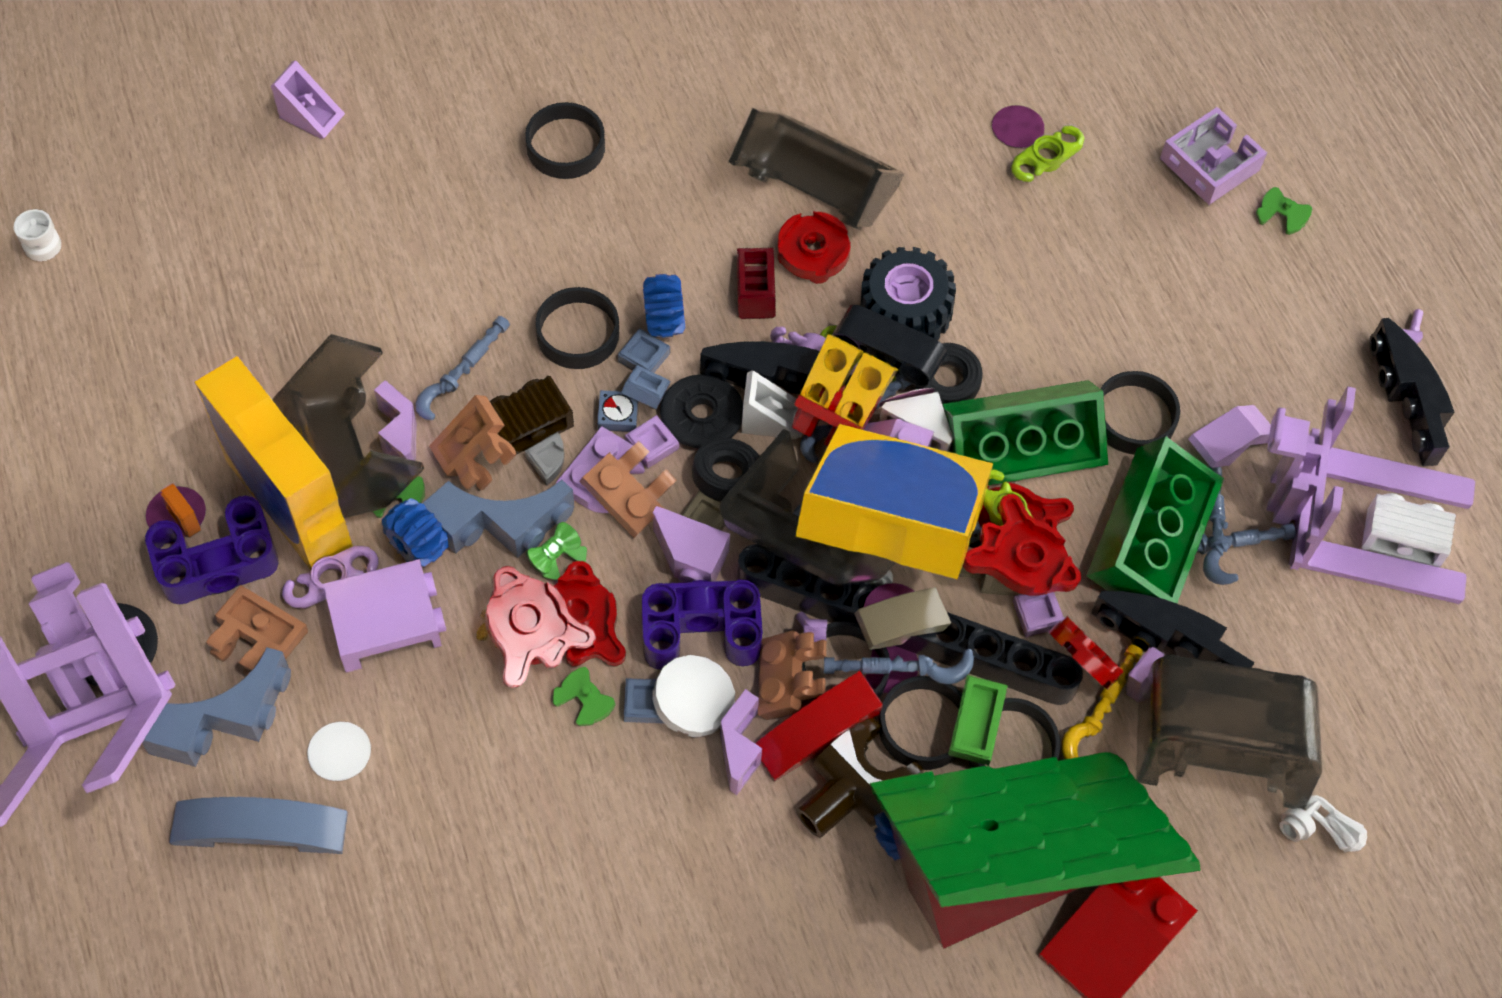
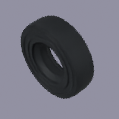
(971, 371)
(720, 451)

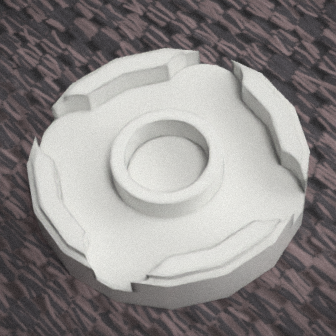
(693, 695)

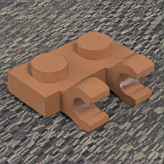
(465, 437)
(622, 493)
(258, 623)
(781, 674)

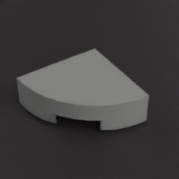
(547, 457)

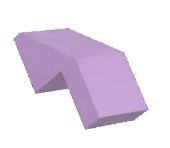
(399, 435)
(1231, 435)
(740, 754)

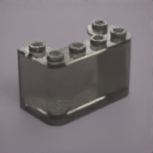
(1230, 723)

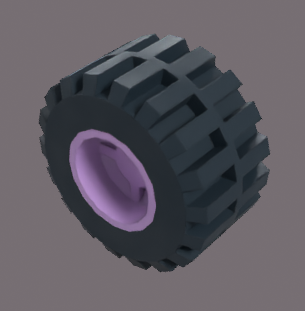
(911, 290)

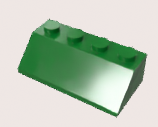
(1032, 430)
(1156, 522)

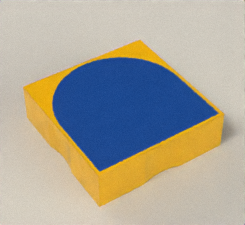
(274, 462)
(894, 500)

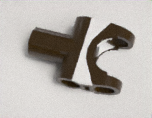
(848, 781)

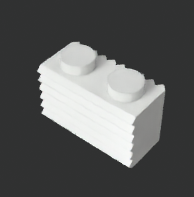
(1408, 530)

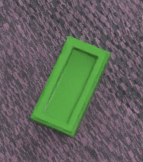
(978, 720)

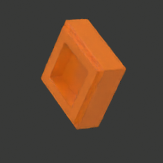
(180, 510)

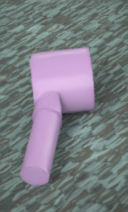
(1414, 330)
(816, 626)

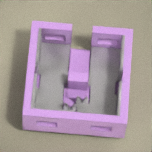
(1206, 162)

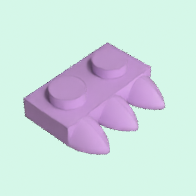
(597, 448)

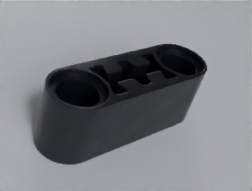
(896, 344)

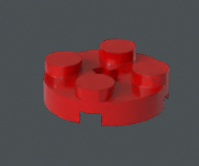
(814, 264)
(1086, 652)

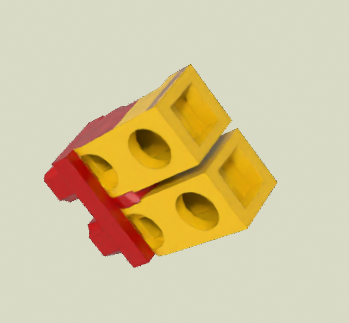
(829, 398)

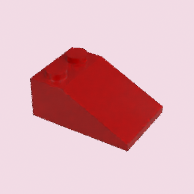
(1117, 936)

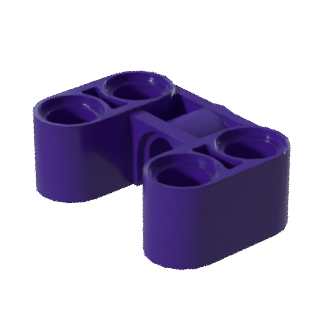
(215, 564)
(702, 608)

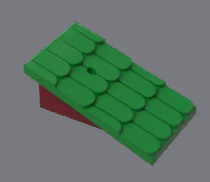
(1022, 834)

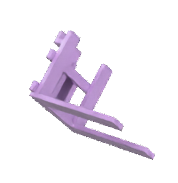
(1300, 496)
(73, 653)

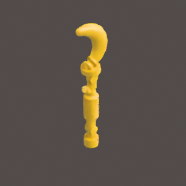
(1091, 725)

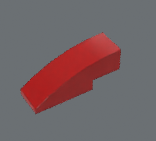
(818, 725)

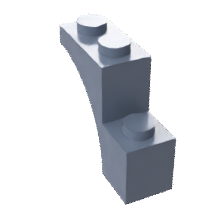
(514, 523)
(245, 710)

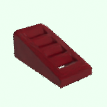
(756, 283)

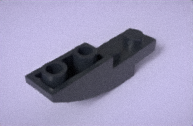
(777, 362)
(1413, 379)
(1163, 623)

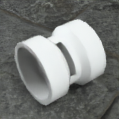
(37, 235)

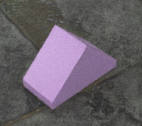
(304, 102)

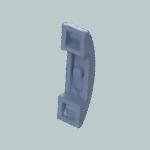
(259, 822)

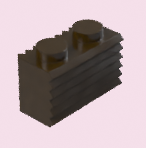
(533, 413)

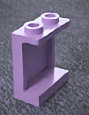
(383, 611)

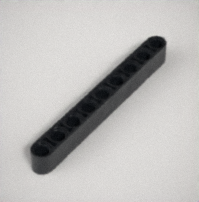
(966, 633)

